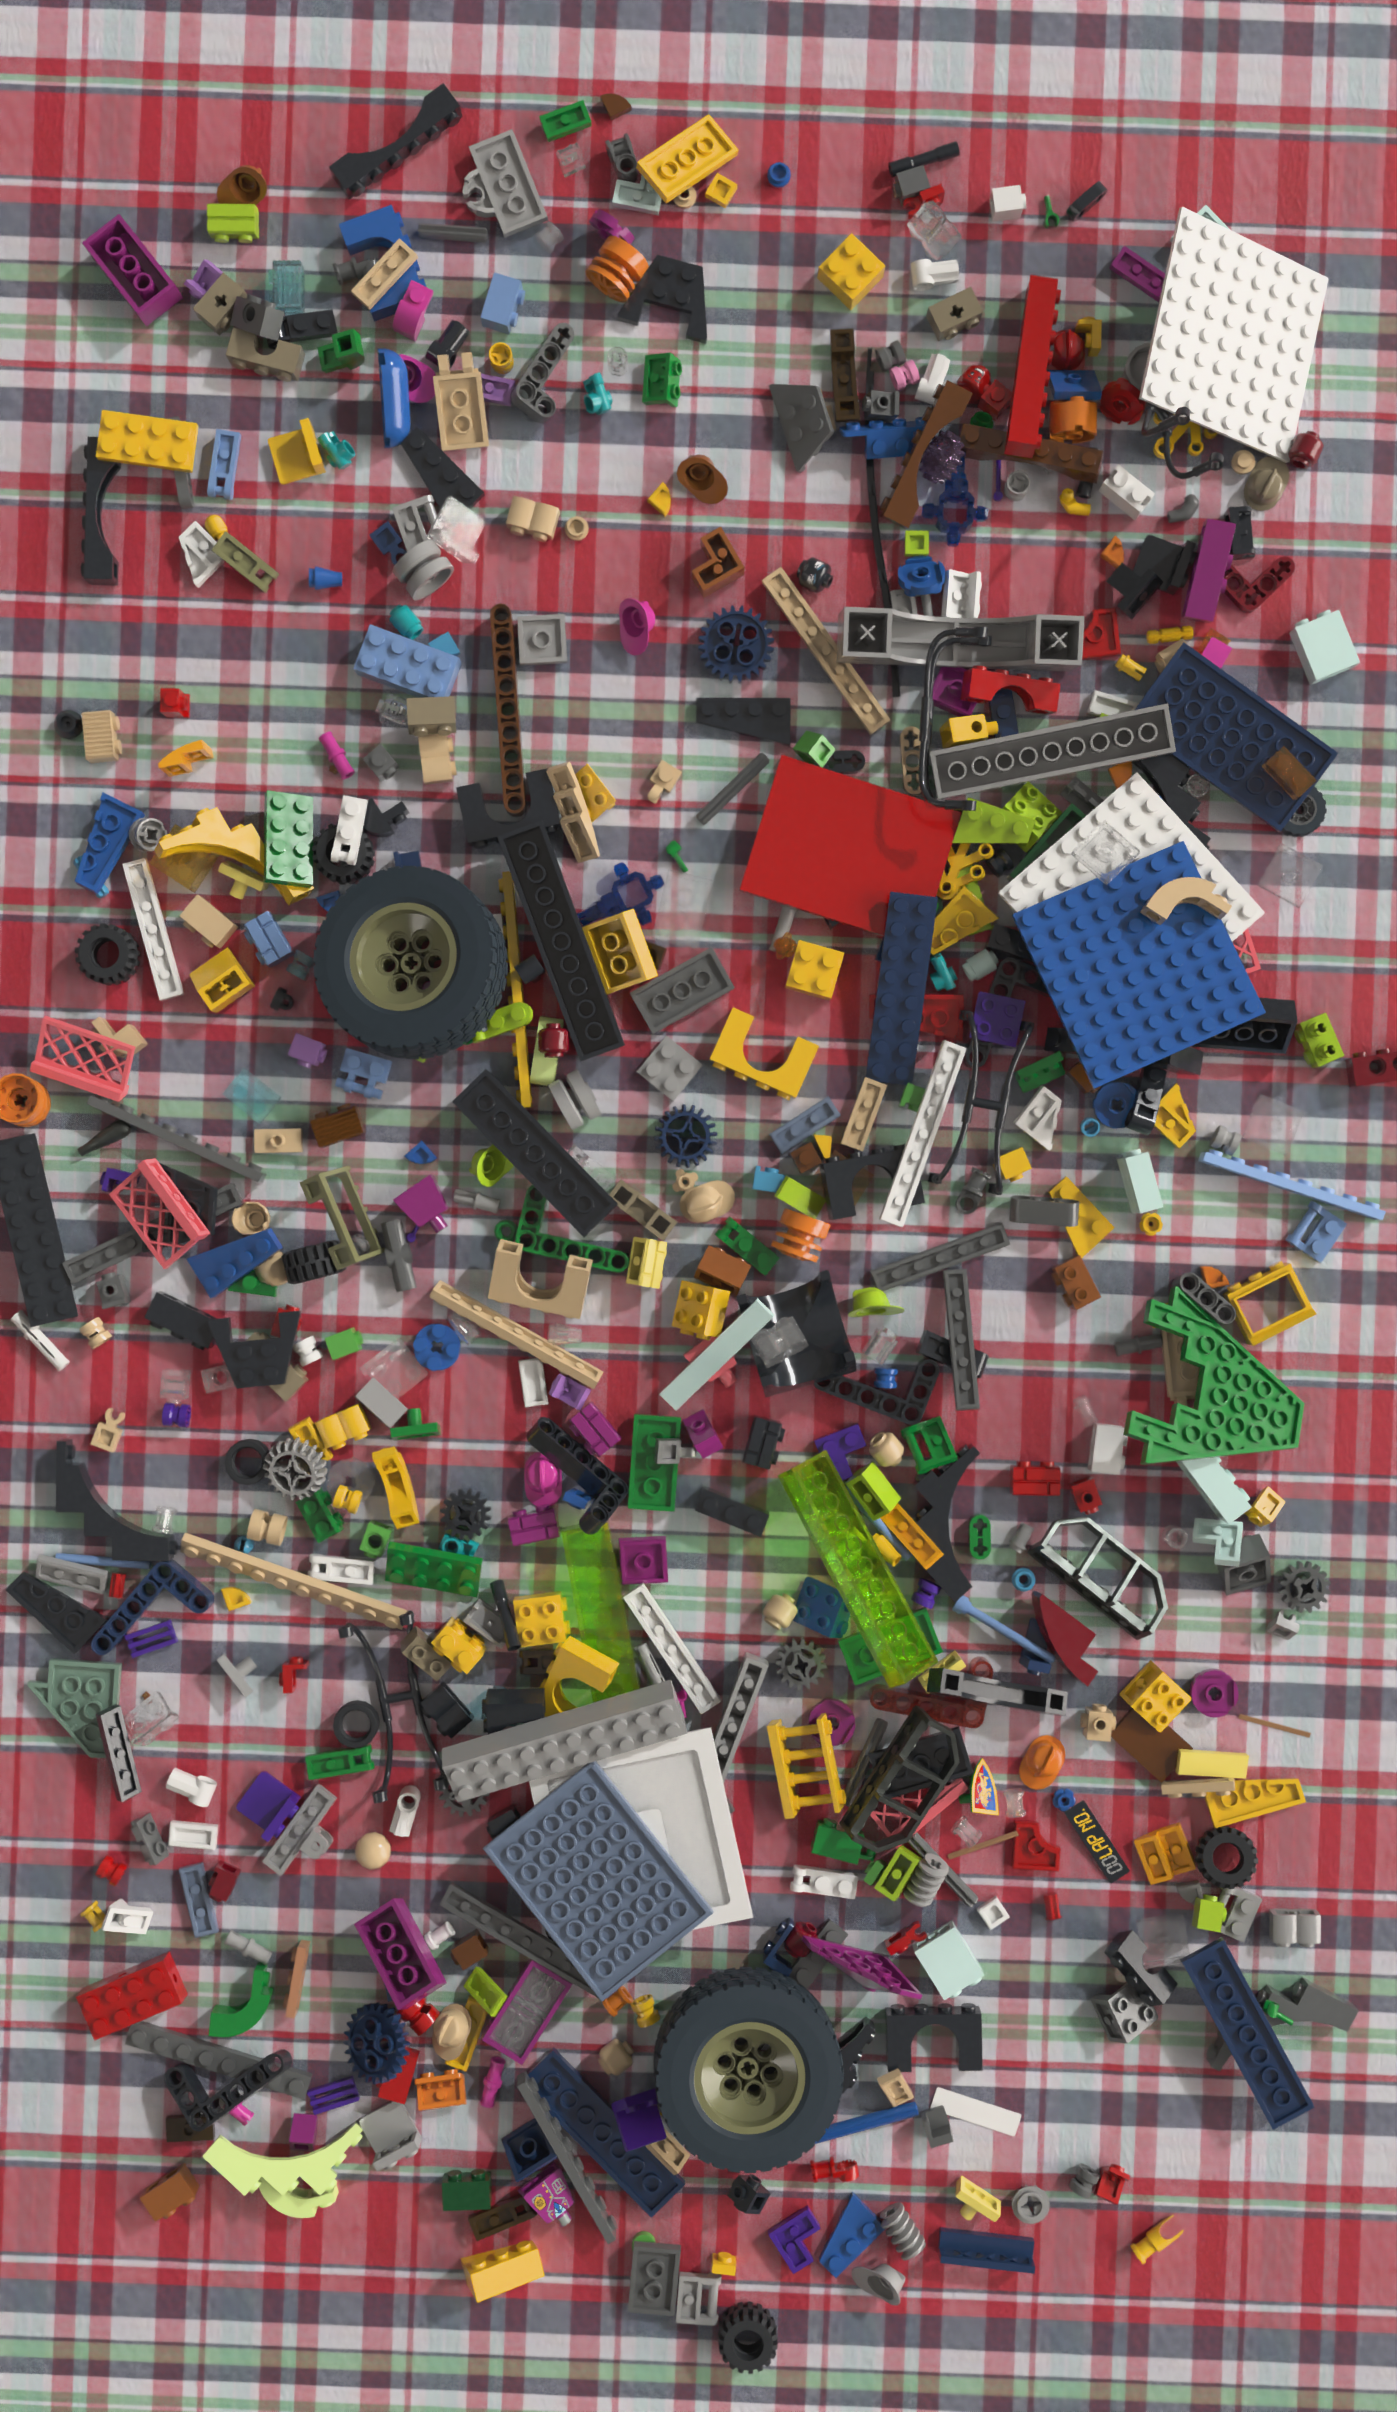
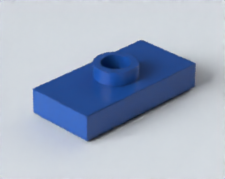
(578, 1498)

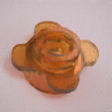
(785, 946)

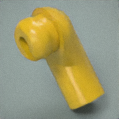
(1071, 505)

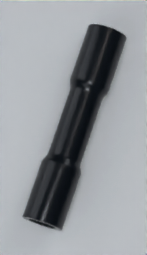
(937, 155)
(509, 1629)

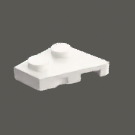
(1040, 1117)

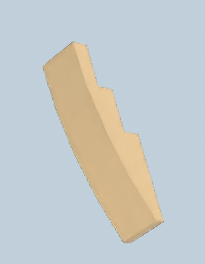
(574, 812)

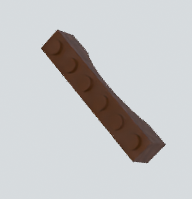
(1068, 459)
(903, 500)

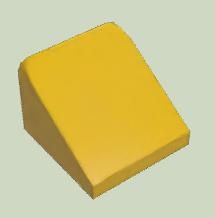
(824, 1144)

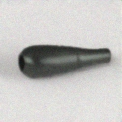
(112, 1133)

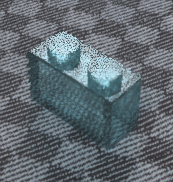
(287, 286)

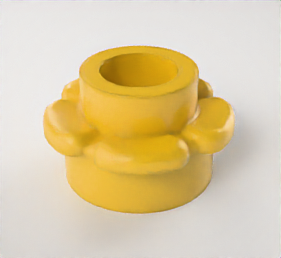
(1155, 1219)

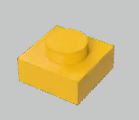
(721, 190)
(723, 2263)

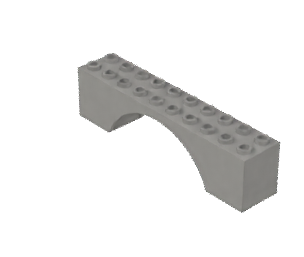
(904, 639)

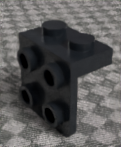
(1167, 561)

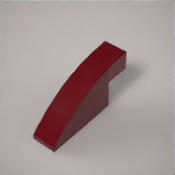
(1064, 1637)

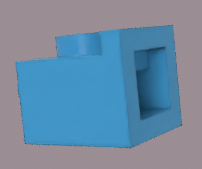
(768, 1180)

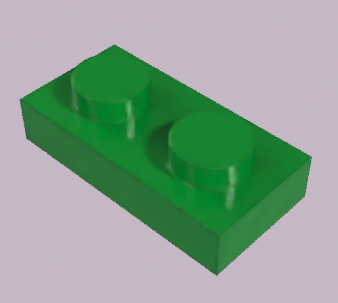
(565, 121)

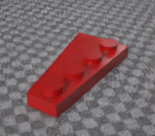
(938, 1014)

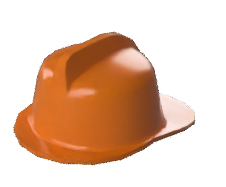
(1042, 1762)

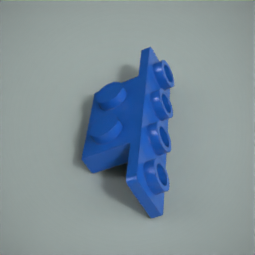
(884, 439)

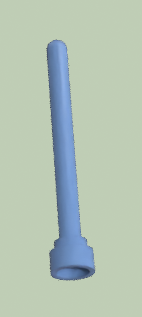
(964, 1606)

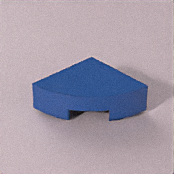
(328, 900)
(421, 1154)

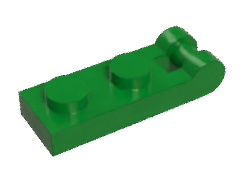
(748, 1246)
(338, 1762)

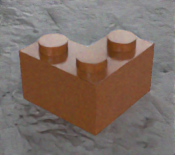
(723, 563)

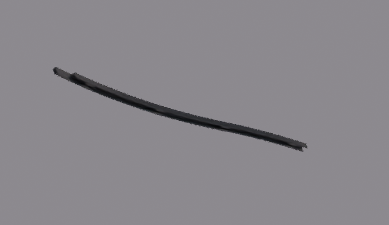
(876, 531)

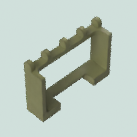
(344, 1253)

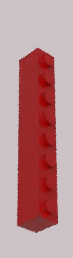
(1031, 367)

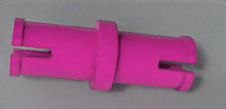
(336, 755)
(492, 2082)

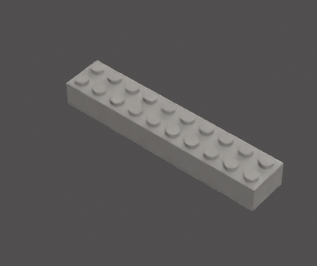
(1053, 751)
(563, 1741)

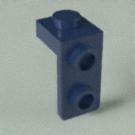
(1030, 1661)
(770, 1956)

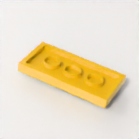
(687, 158)
(147, 441)

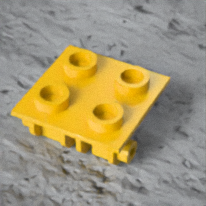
(595, 793)

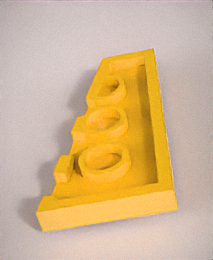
(1253, 1799)

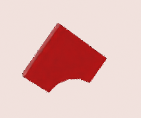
(1101, 635)
(1031, 1850)

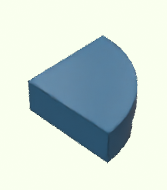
(446, 644)

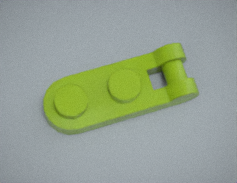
(506, 1020)

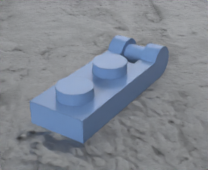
(224, 463)

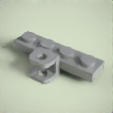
(303, 1832)

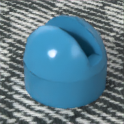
(1092, 1130)
(248, 1547)

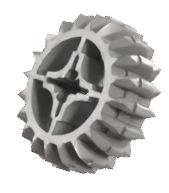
(284, 1473)

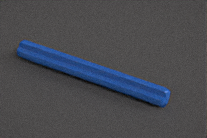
(870, 2121)

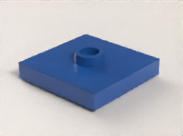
(1072, 383)

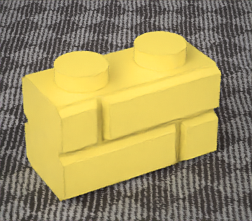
(646, 1262)

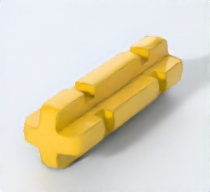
(1169, 634)

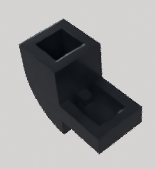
(379, 823)

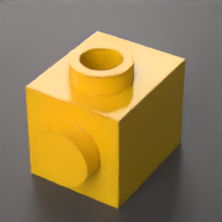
(1014, 1164)

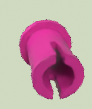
(242, 2114)

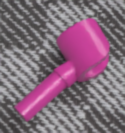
(682, 1696)

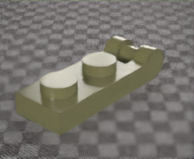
(244, 561)

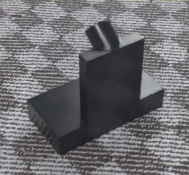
(1134, 588)

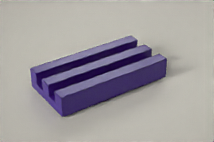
(132, 1645)
(337, 2103)

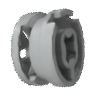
(146, 833)

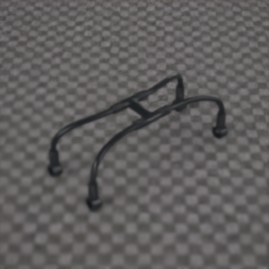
(1168, 421)
(965, 636)
(972, 1101)
(414, 1693)

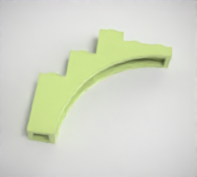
(315, 2168)

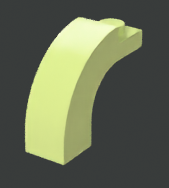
(298, 2203)

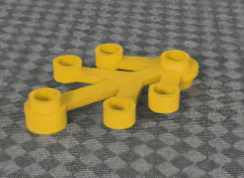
(1177, 433)
(958, 862)

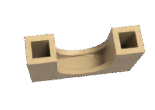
(510, 1287)

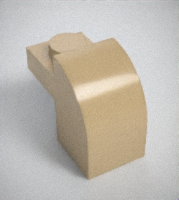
(127, 1035)

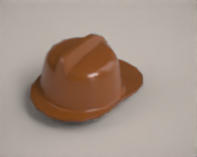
(242, 186)
(702, 479)

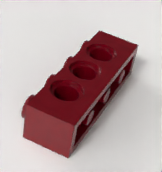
(1360, 1074)

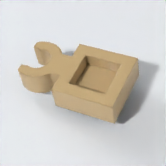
(107, 1434)

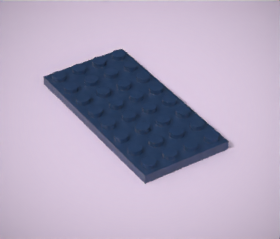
(1230, 732)

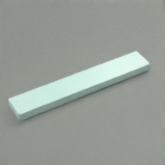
(717, 1354)

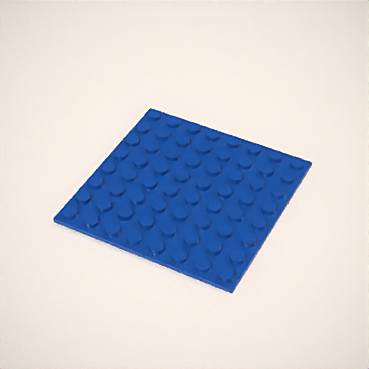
(1128, 983)

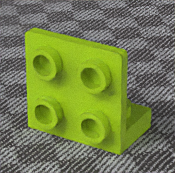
(1035, 805)

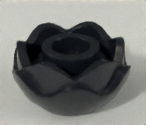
(73, 730)

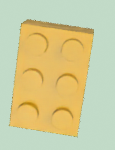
(620, 951)

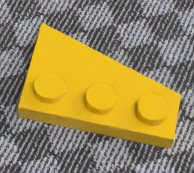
(1091, 1223)

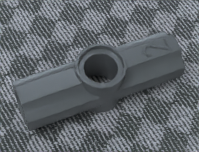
(398, 1255)

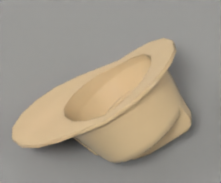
(707, 1201)
(451, 2031)

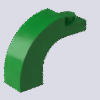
(235, 2020)

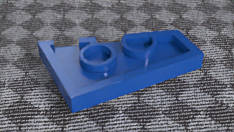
(851, 2236)

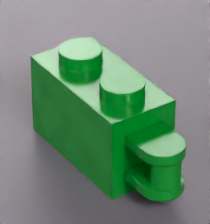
(833, 1842)

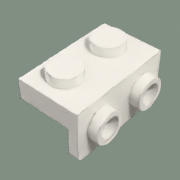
(961, 594)

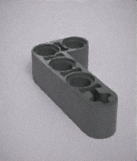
(544, 368)

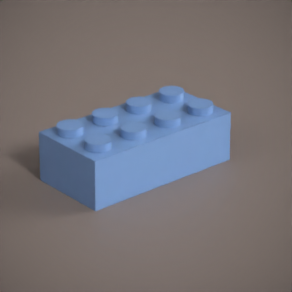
(406, 664)

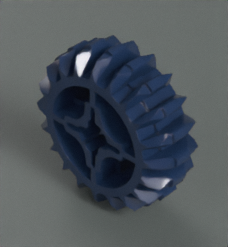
(681, 1152)

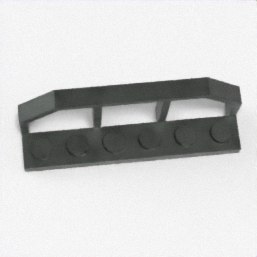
(1095, 1594)
(885, 1771)

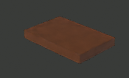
(1149, 1747)

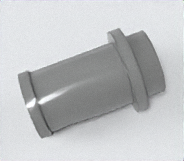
(1021, 1538)

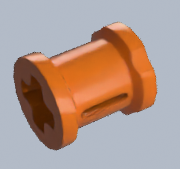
(617, 2000)

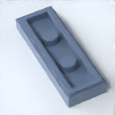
(804, 1124)
(198, 1901)

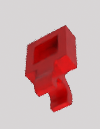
(934, 194)
(899, 1941)

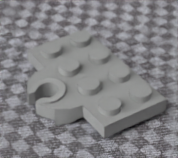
(504, 185)

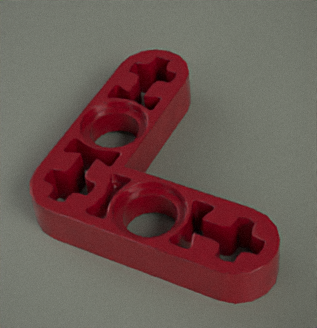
(1245, 588)

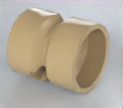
(267, 1527)

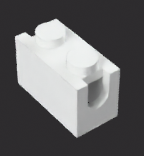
(1126, 492)
(1107, 1449)

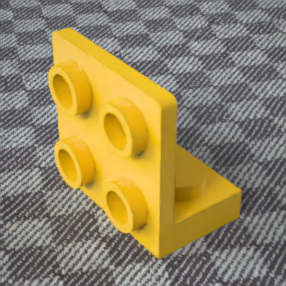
(297, 454)
(1155, 1696)

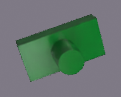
(251, 1285)
(415, 1427)

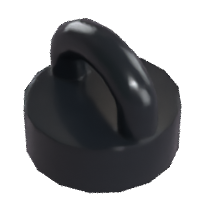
(278, 998)

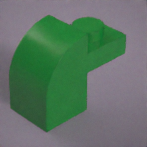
(343, 352)

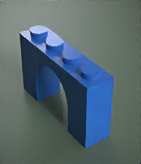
(381, 229)

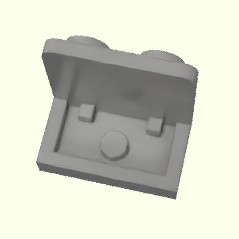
(391, 2134)

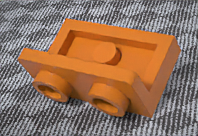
(441, 2090)

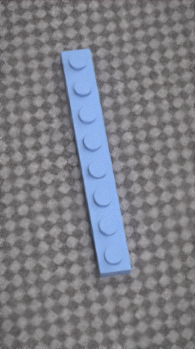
(1283, 1182)

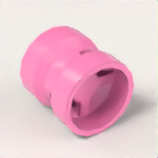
(904, 375)

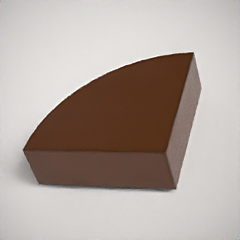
(615, 105)

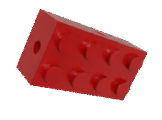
(131, 1995)

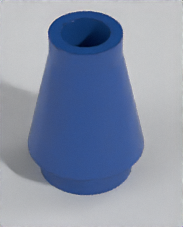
(323, 578)

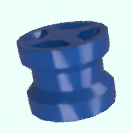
(885, 1377)

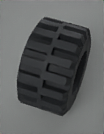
(347, 873)
(88, 954)
(309, 1263)
(1246, 1864)
(753, 2355)

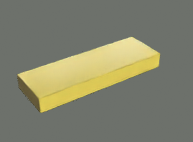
(1212, 1763)

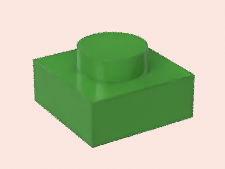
(875, 1871)

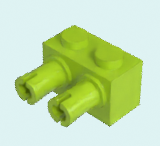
(1318, 1040)

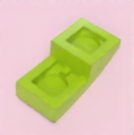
(800, 1197)

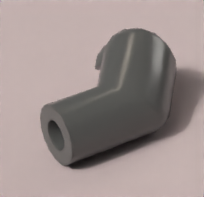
(1186, 512)

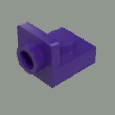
(112, 1174)

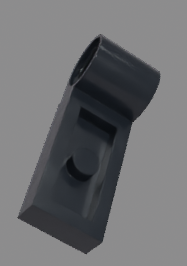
(306, 327)
(1147, 1100)
(938, 1349)

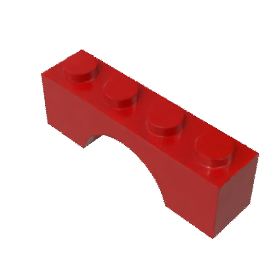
(1038, 695)

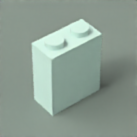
(1324, 646)
(1139, 1181)
(948, 1960)

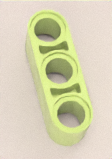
(544, 1069)

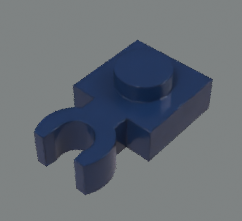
(388, 541)

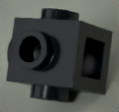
(748, 2194)

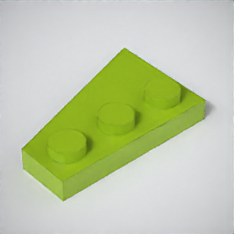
(993, 825)

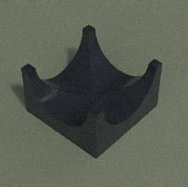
(821, 1324)

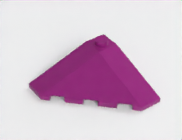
(864, 1966)

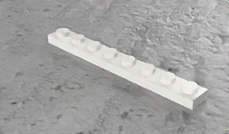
(922, 1133)

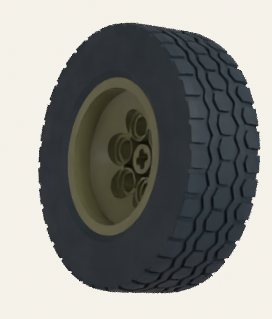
(364, 940)
(731, 2123)

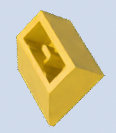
(221, 980)

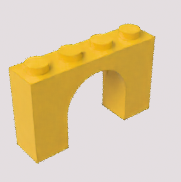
(786, 1079)
(578, 1662)

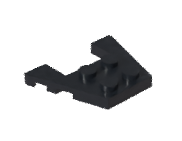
(671, 286)
(201, 1198)
(261, 1360)

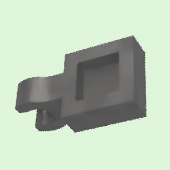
(670, 1450)

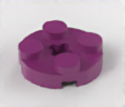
(608, 226)
(1223, 1702)
(844, 1719)

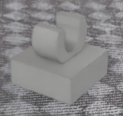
(1283, 1627)

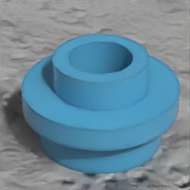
(1030, 1579)

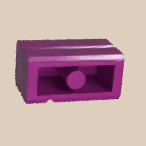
(594, 1429)
(534, 1525)

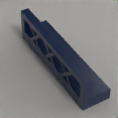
(986, 2250)

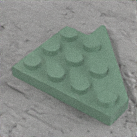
(76, 1694)

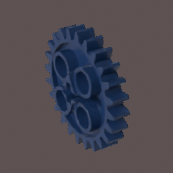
(756, 647)
(376, 2043)

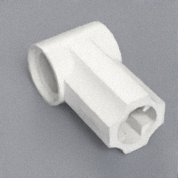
(927, 273)
(934, 375)
(197, 1788)
(405, 1812)

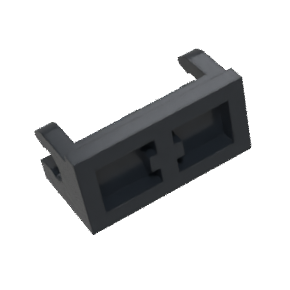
(1242, 541)

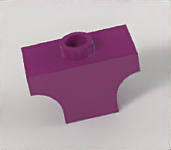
(702, 1434)

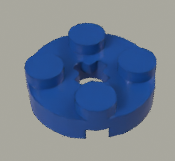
(929, 583)
(1103, 1102)
(435, 1360)

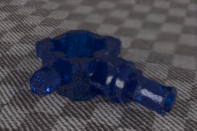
(955, 491)
(612, 902)

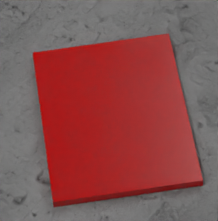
(844, 845)

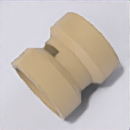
(93, 1327)

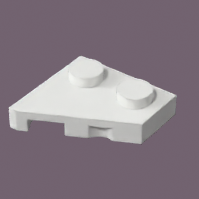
(198, 553)

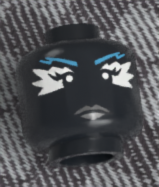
(815, 575)

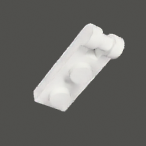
(349, 829)
(342, 1569)
(824, 1881)

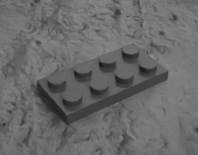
(682, 990)

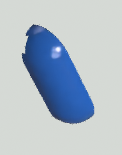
(394, 397)

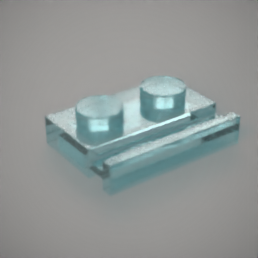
(252, 1095)

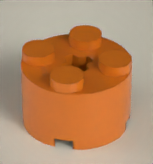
(1073, 420)

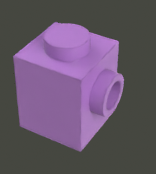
(307, 1051)

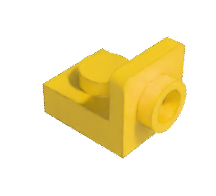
(1092, 329)
(1265, 1507)

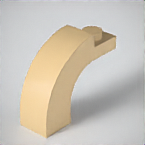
(1185, 890)

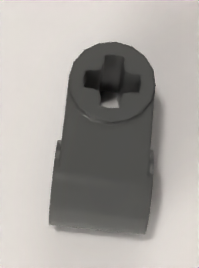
(622, 156)

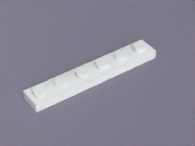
(153, 929)
(672, 1648)

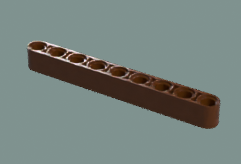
(505, 699)

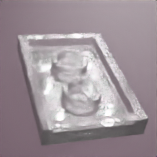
(682, 909)

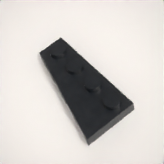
(439, 472)
(748, 716)
(60, 1614)

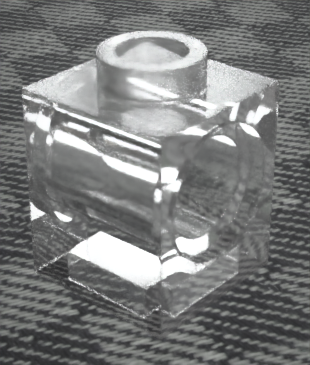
(210, 1379)
(175, 1385)

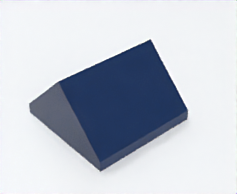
(527, 2150)

